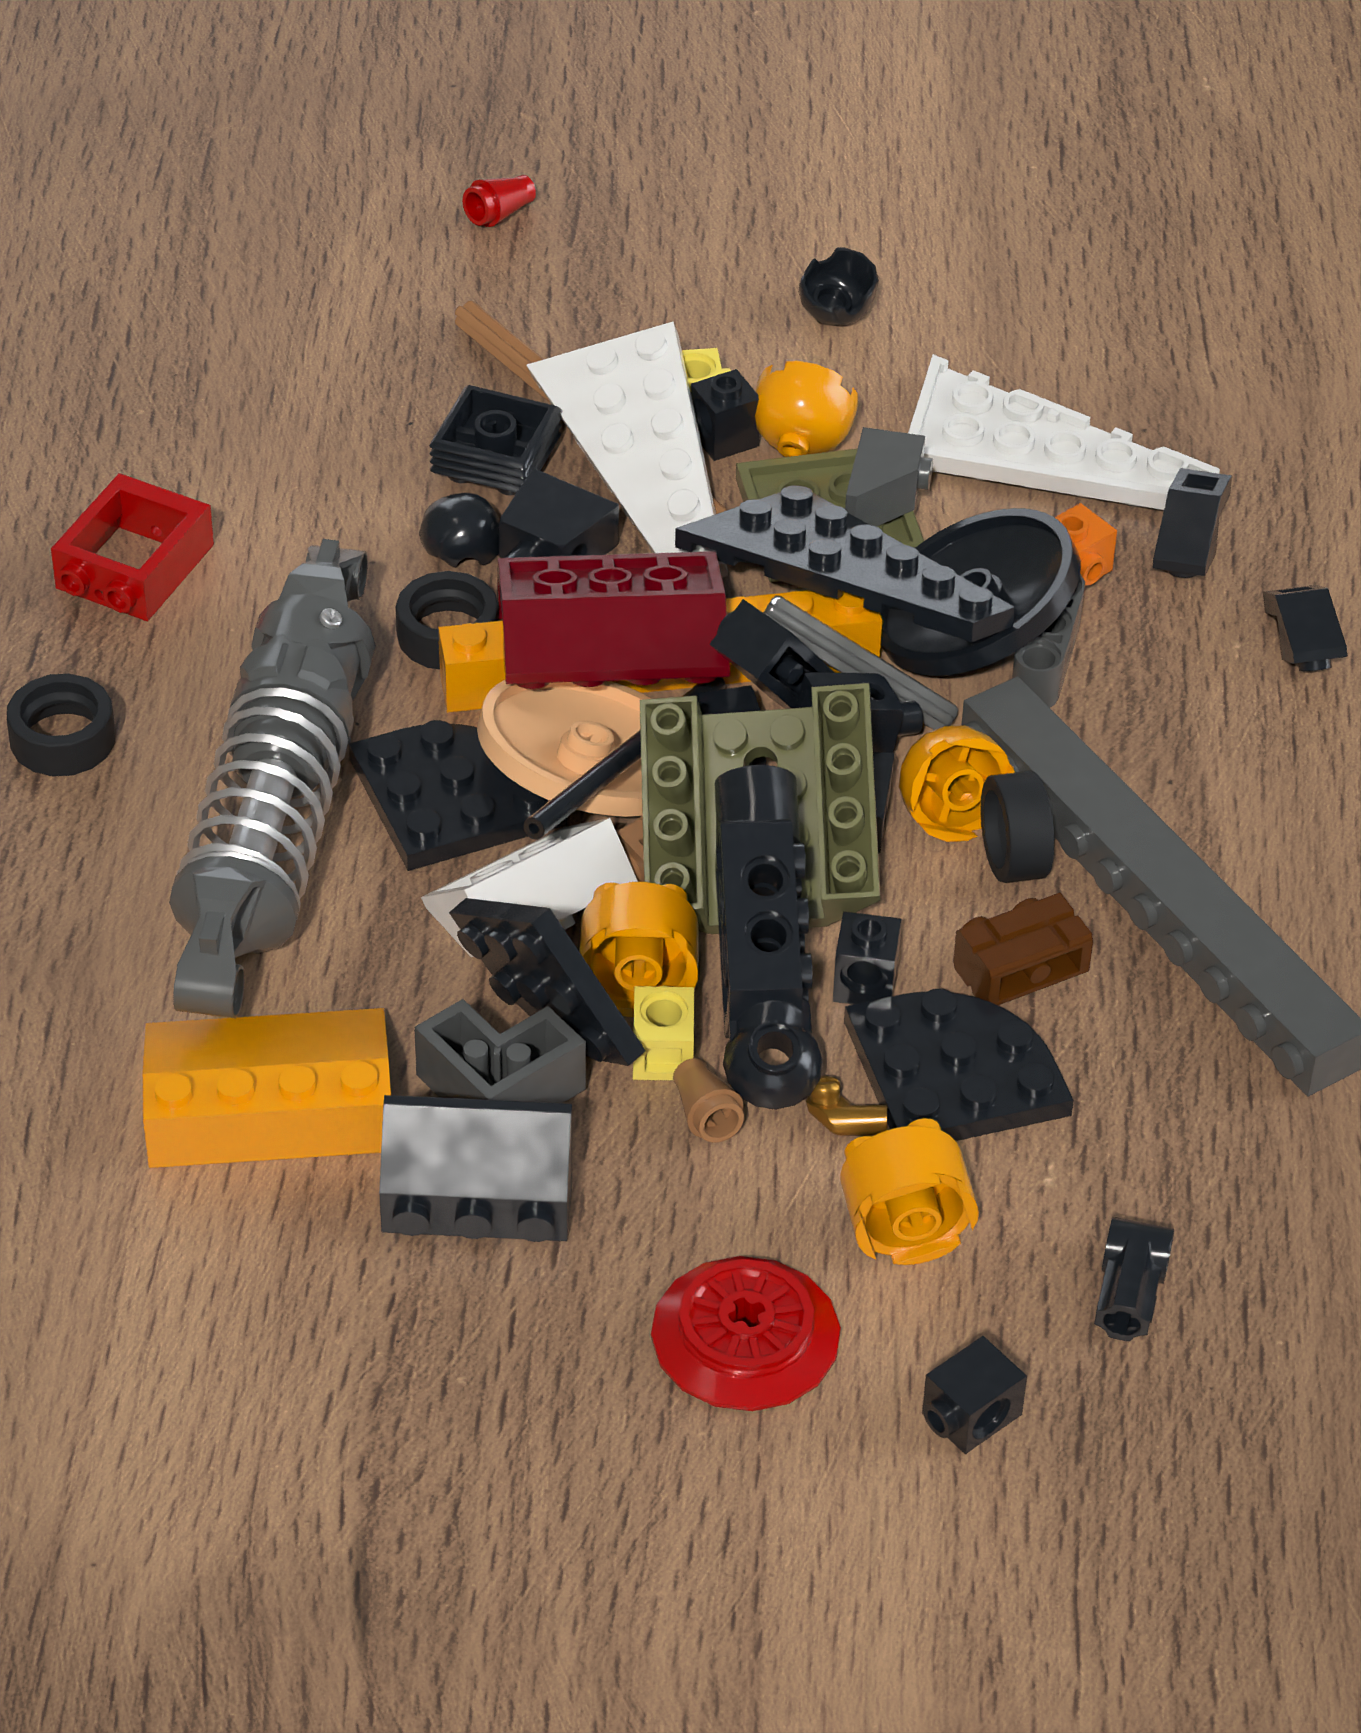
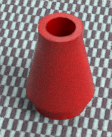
(495, 199)

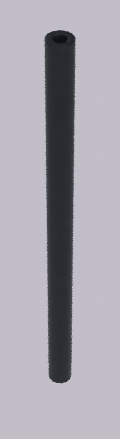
(596, 778)

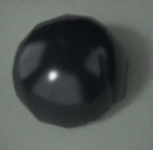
(839, 287)
(461, 529)

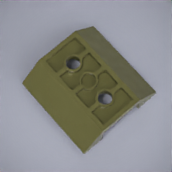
(834, 773)

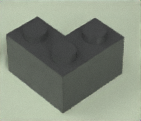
(528, 1063)

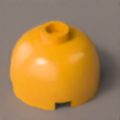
(804, 408)
(946, 777)

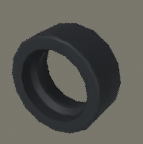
(434, 594)
(62, 753)
(1017, 826)

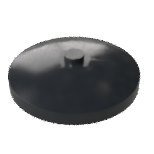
(1016, 556)

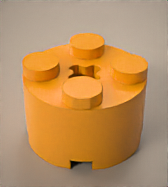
(640, 939)
(908, 1193)

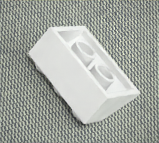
(548, 873)

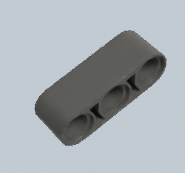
(1046, 658)

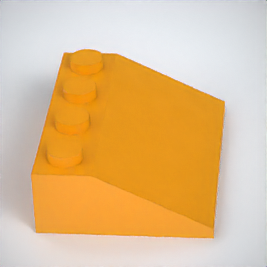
(264, 1087)

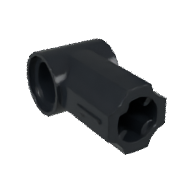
(1133, 1268)

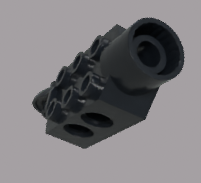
(764, 937)

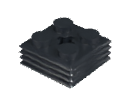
(494, 439)

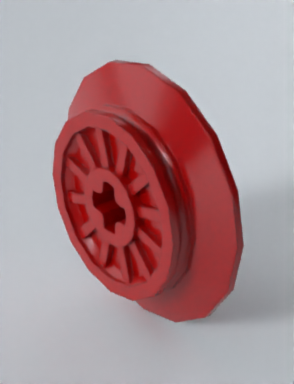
(745, 1333)

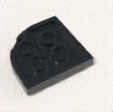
(440, 792)
(540, 968)
(956, 1063)

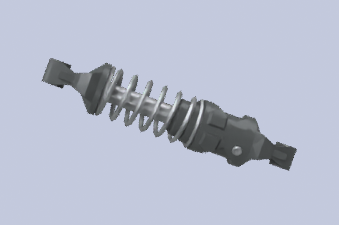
(284, 737)

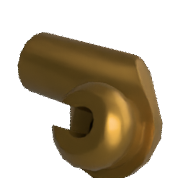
(842, 1117)

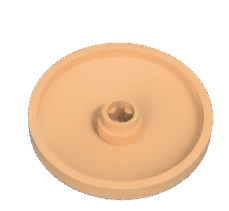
(558, 734)

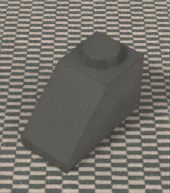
(887, 475)

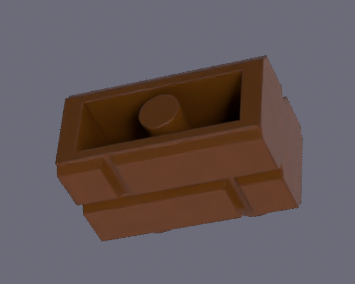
(1022, 949)

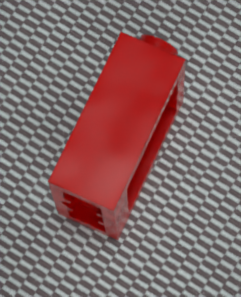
(146, 510)

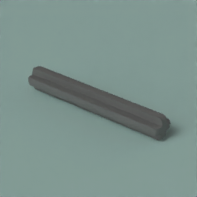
(852, 658)

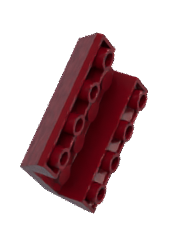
(611, 618)

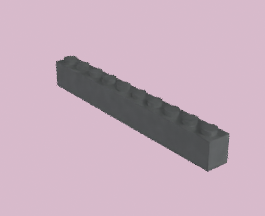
(1175, 894)

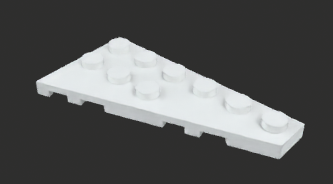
(636, 427)
(1036, 443)

